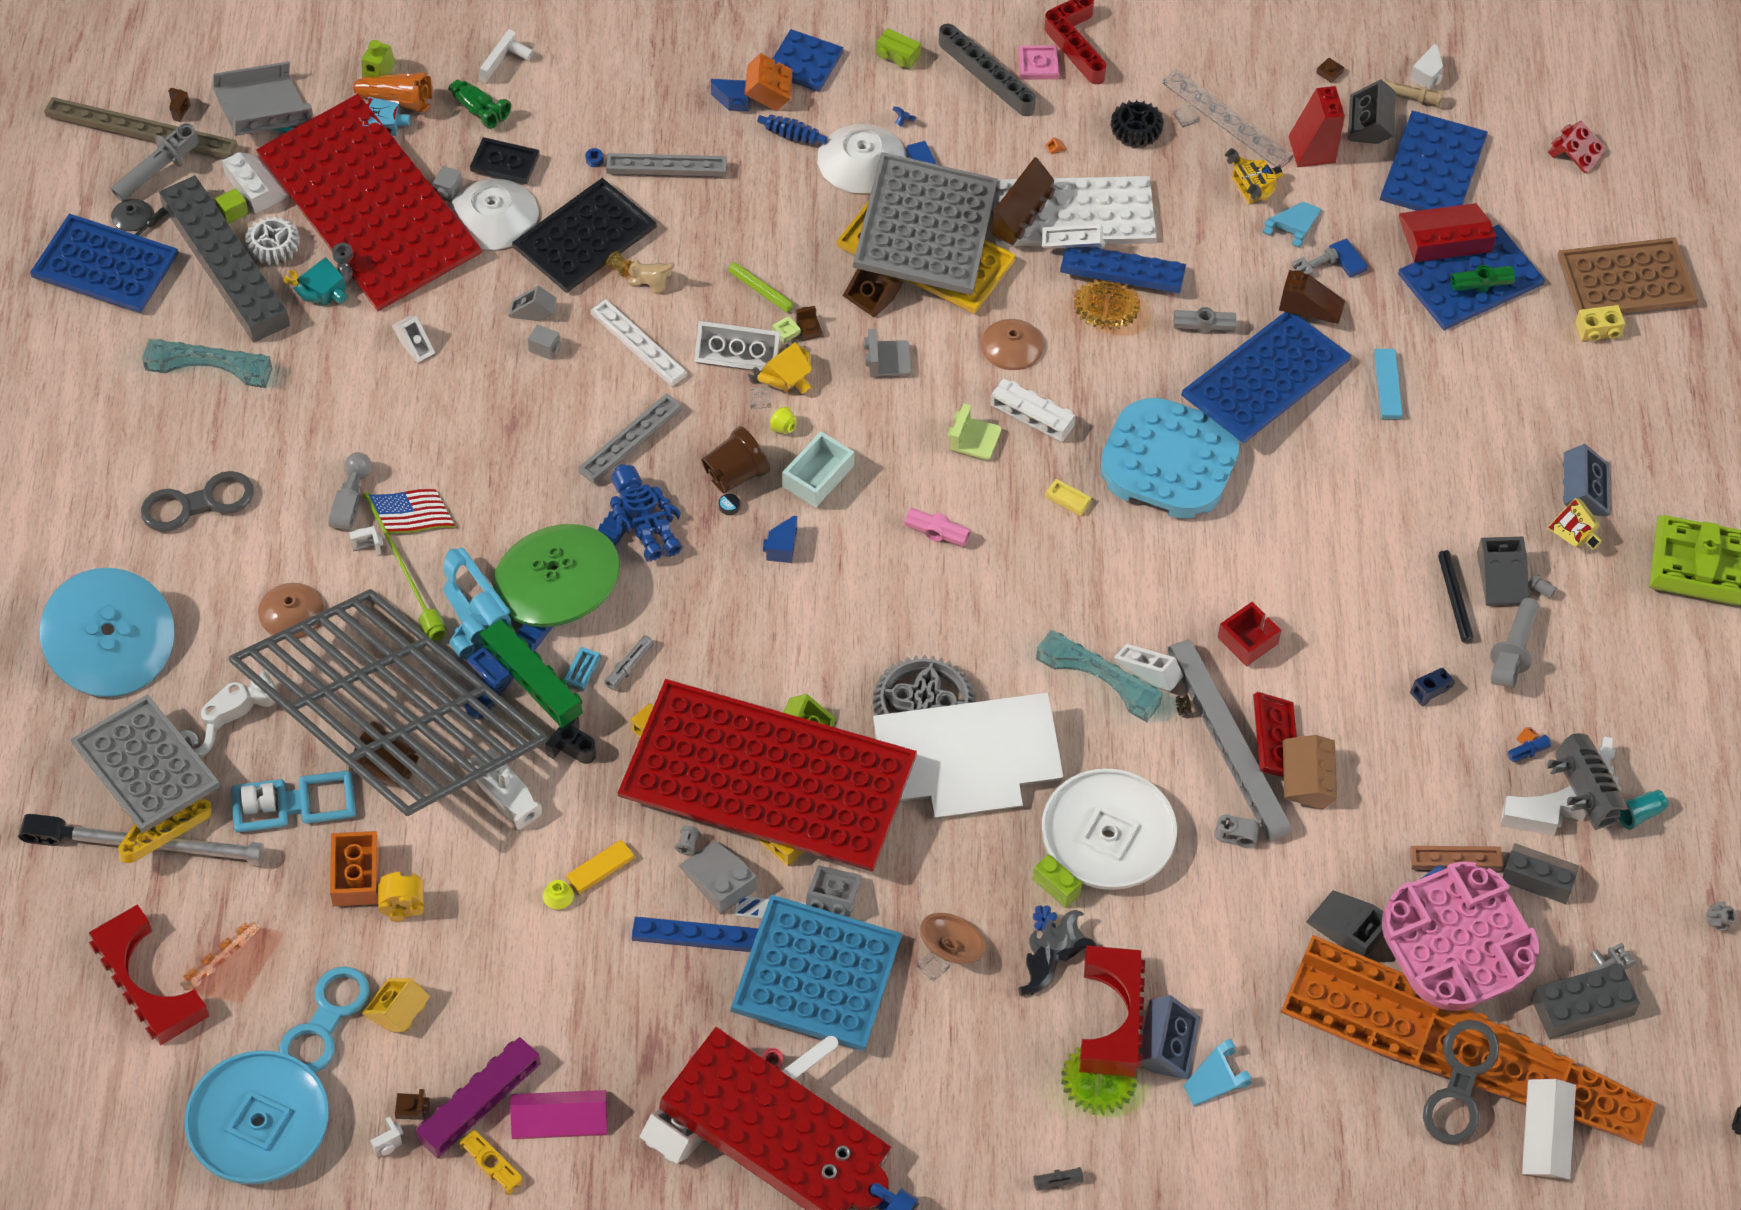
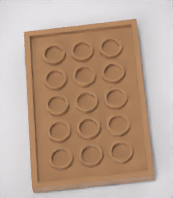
(1628, 275)

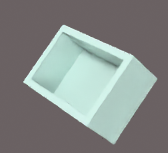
(818, 469)

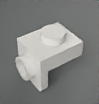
(366, 538)
(389, 1140)

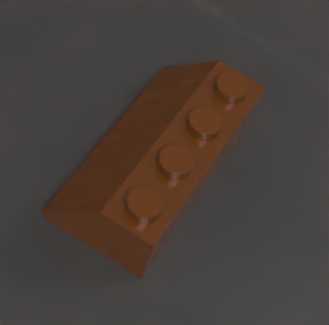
(1023, 202)

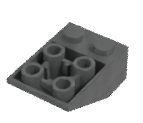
(1503, 570)
(1349, 922)

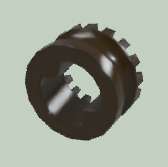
(1183, 705)

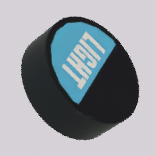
(729, 504)

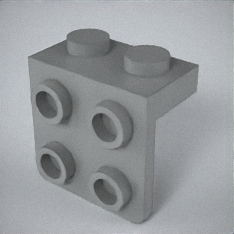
(887, 357)

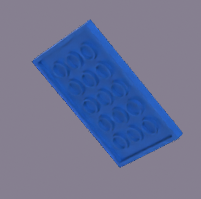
(1433, 163)
(104, 263)
(1432, 281)

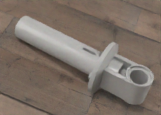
(169, 149)
(1511, 655)

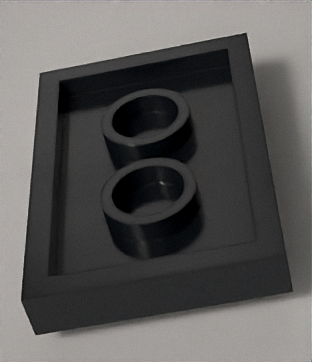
(504, 160)

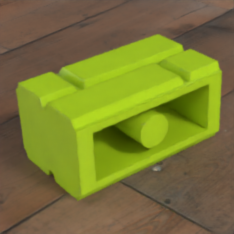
(898, 48)
(1057, 881)

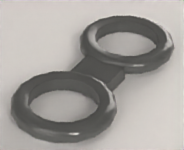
(197, 501)
(1461, 1081)

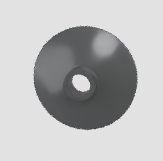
(131, 214)

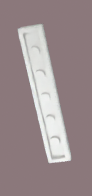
(638, 343)

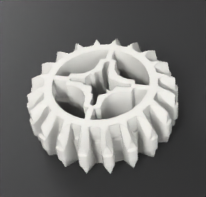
(272, 240)

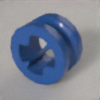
(595, 162)

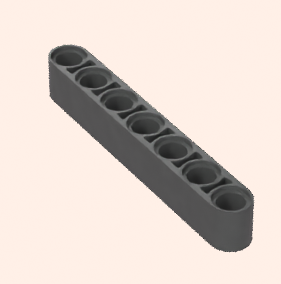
(987, 69)

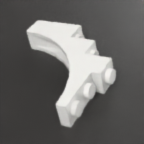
(1547, 812)

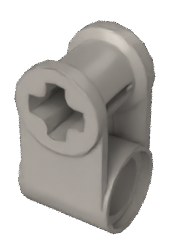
(1238, 831)

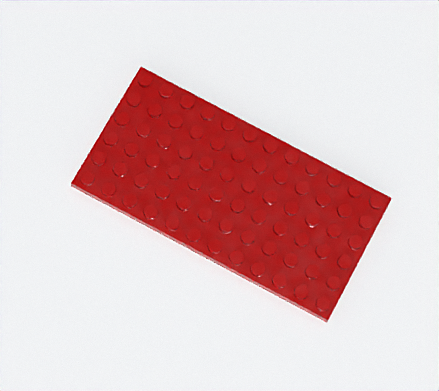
(371, 195)
(768, 774)

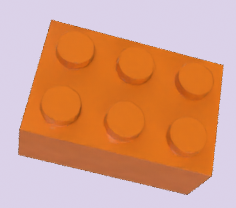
(354, 868)

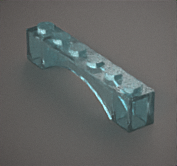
(167, 356)
(1062, 653)

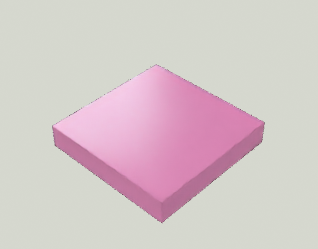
(1038, 62)

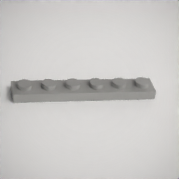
(666, 164)
(630, 438)

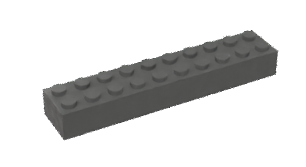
(224, 259)

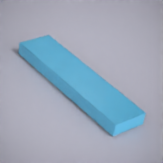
(1388, 384)

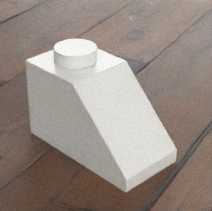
(1428, 69)
(413, 338)

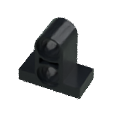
(574, 746)

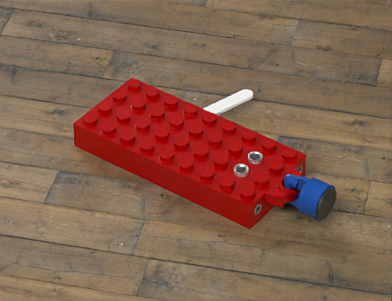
(782, 1127)

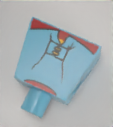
(388, 113)

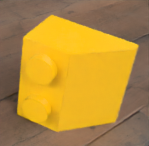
(396, 1004)

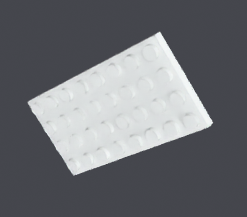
(1117, 203)

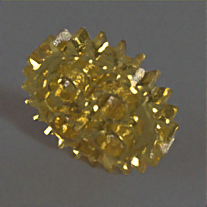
(1122, 305)

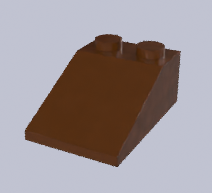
(1310, 298)

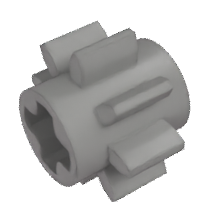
(1720, 916)

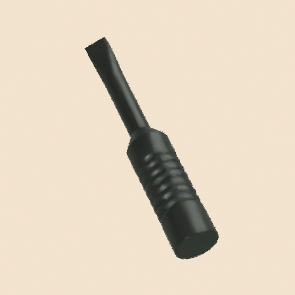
(153, 220)

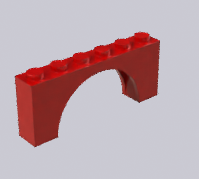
(162, 1014)
(1118, 1051)

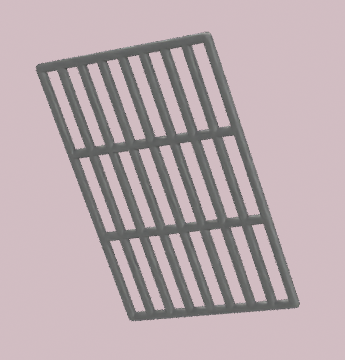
(397, 731)

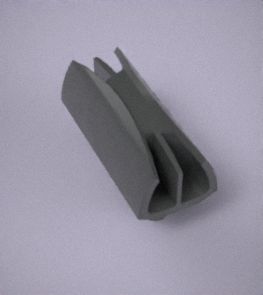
(1589, 779)

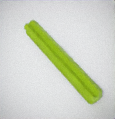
(761, 287)

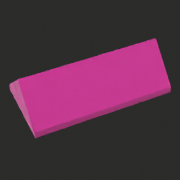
(558, 1114)

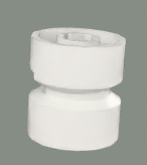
(258, 798)

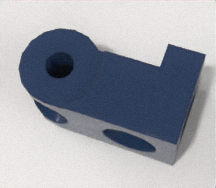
(1431, 686)

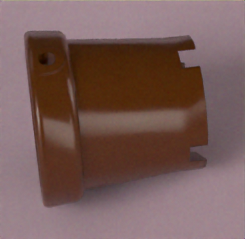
(735, 461)
(387, 757)

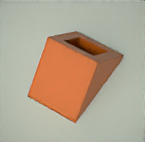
(1055, 145)
(1527, 734)

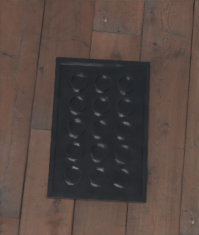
(584, 234)

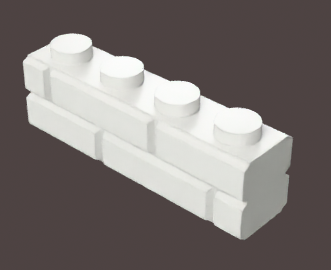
(1033, 409)

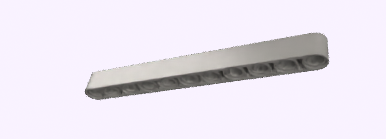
(1230, 742)

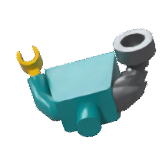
(323, 281)

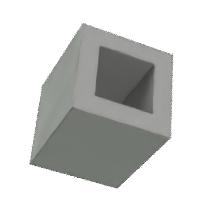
(448, 183)
(544, 342)

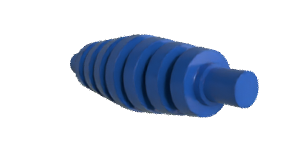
(792, 129)

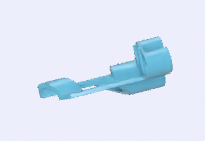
(475, 614)

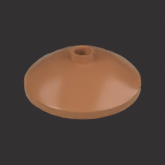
(1012, 344)
(278, 616)
(952, 938)

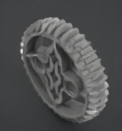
(928, 671)

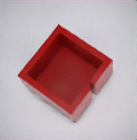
(1244, 636)

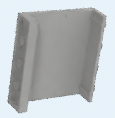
(260, 98)

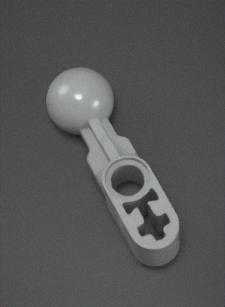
(348, 498)

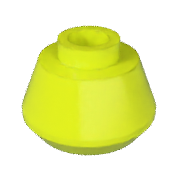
(783, 420)
(558, 895)

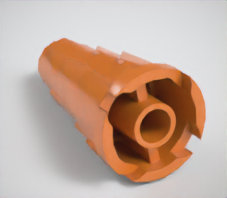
(406, 89)

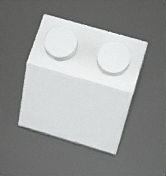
(669, 1137)

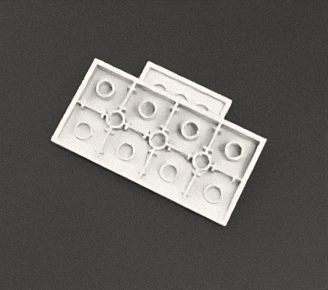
(976, 752)

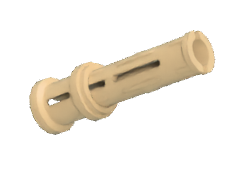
(1421, 94)

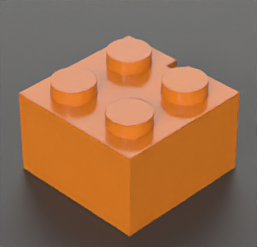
(768, 82)

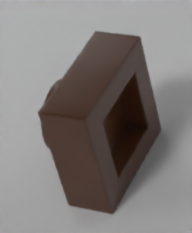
(1330, 70)

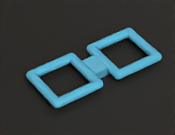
(295, 802)

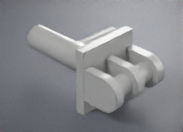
(1614, 959)

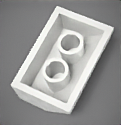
(254, 181)

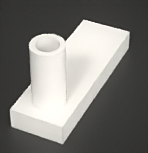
(500, 51)
(1073, 236)

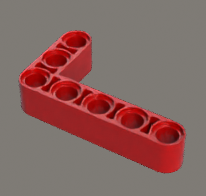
(1060, 27)

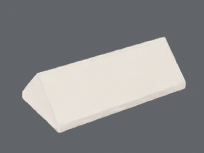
(736, 345)
(1548, 1128)

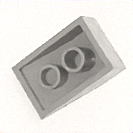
(720, 876)

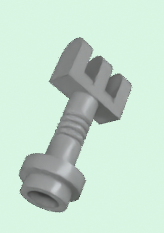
(1301, 264)

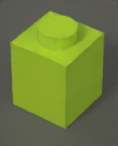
(232, 205)

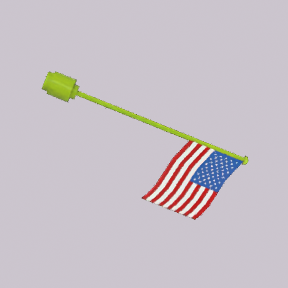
(411, 513)

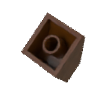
(872, 291)

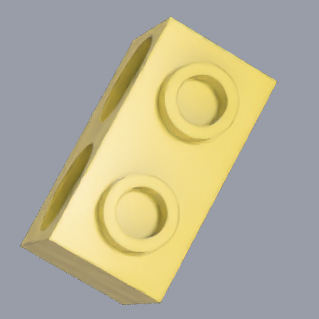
(1600, 323)

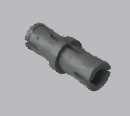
(1058, 1178)

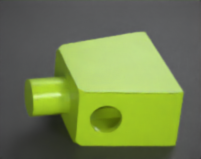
(377, 60)

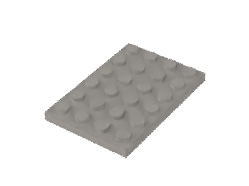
(145, 763)

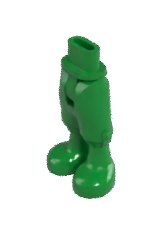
(476, 101)

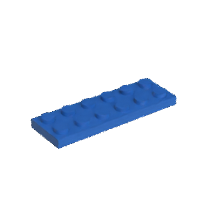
(1124, 268)

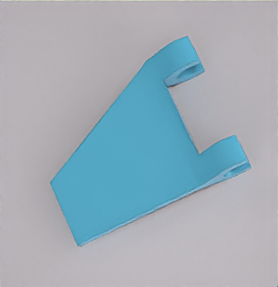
(1294, 220)
(1215, 1076)

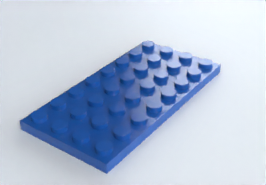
(1265, 376)

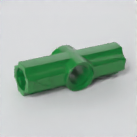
(1482, 278)

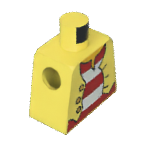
(1577, 525)

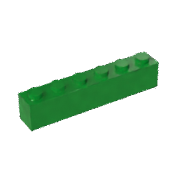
(531, 673)

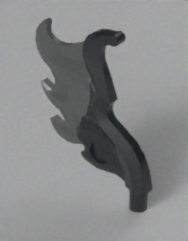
(1053, 946)

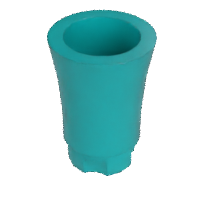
(1642, 808)

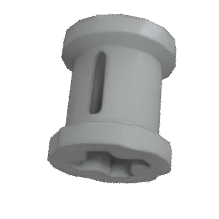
(680, 846)

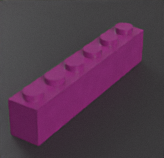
(477, 1097)

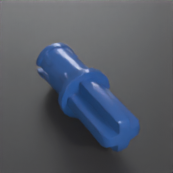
(1529, 748)

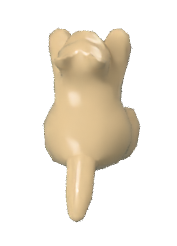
(650, 274)

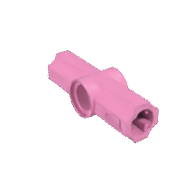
(937, 527)

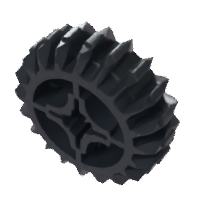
(1136, 128)

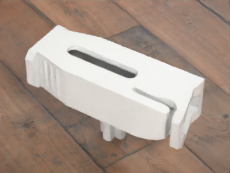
(508, 793)

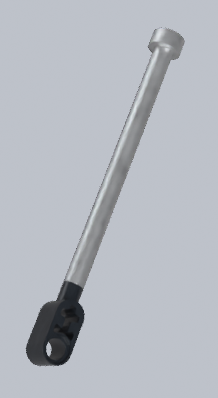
(52, 829)

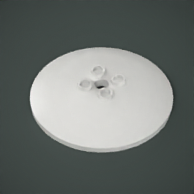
(1114, 802)

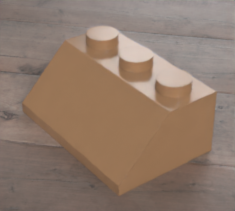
(1310, 770)

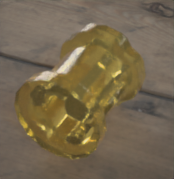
(619, 263)

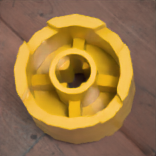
(400, 896)

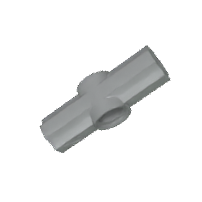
(1204, 320)

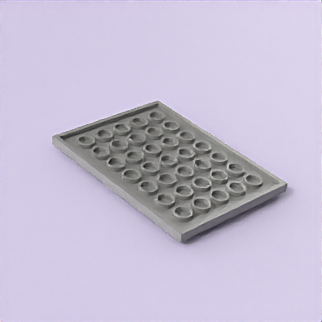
(925, 223)

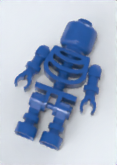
(633, 503)

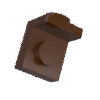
(179, 103)
(808, 323)
(412, 1105)

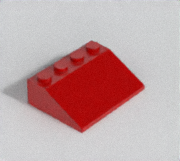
(1447, 232)

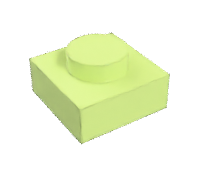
(788, 329)

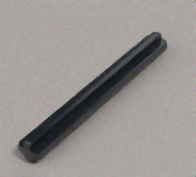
(1455, 596)

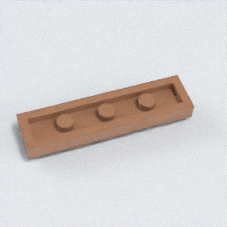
(1431, 856)

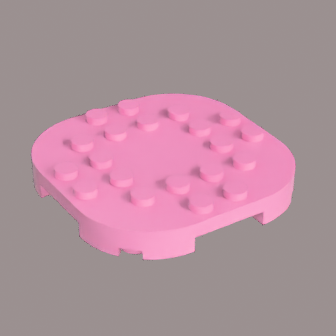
(1459, 936)

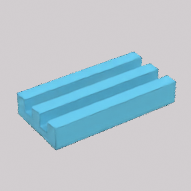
(575, 683)

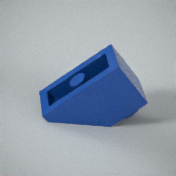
(730, 94)
(781, 541)

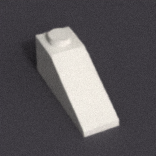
(1151, 666)

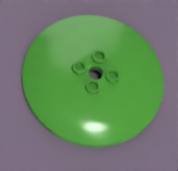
(548, 597)

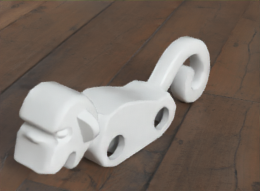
(228, 708)

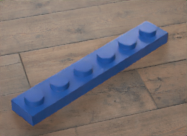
(693, 934)

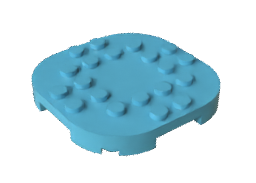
(1169, 457)

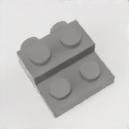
(833, 890)

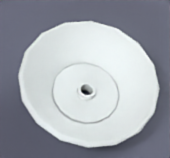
(853, 155)
(495, 212)

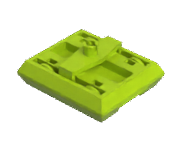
(1702, 553)

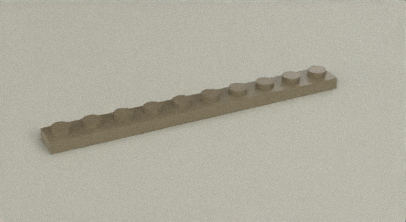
(133, 126)

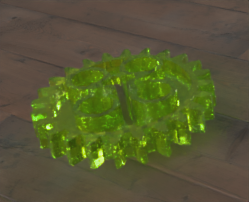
(1073, 1080)

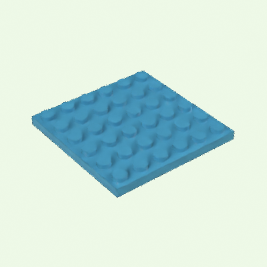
(816, 972)

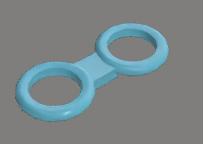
(328, 1015)

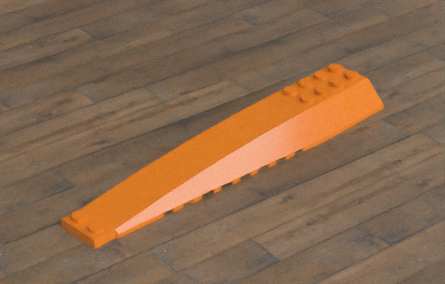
(1385, 1015)

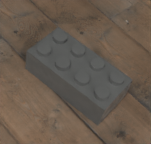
(1585, 1001)

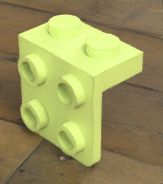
(973, 435)

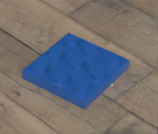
(808, 58)

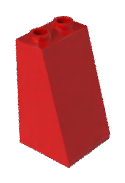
(1318, 129)

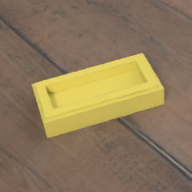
(1068, 497)

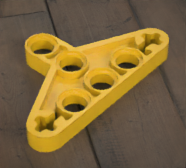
(195, 813)

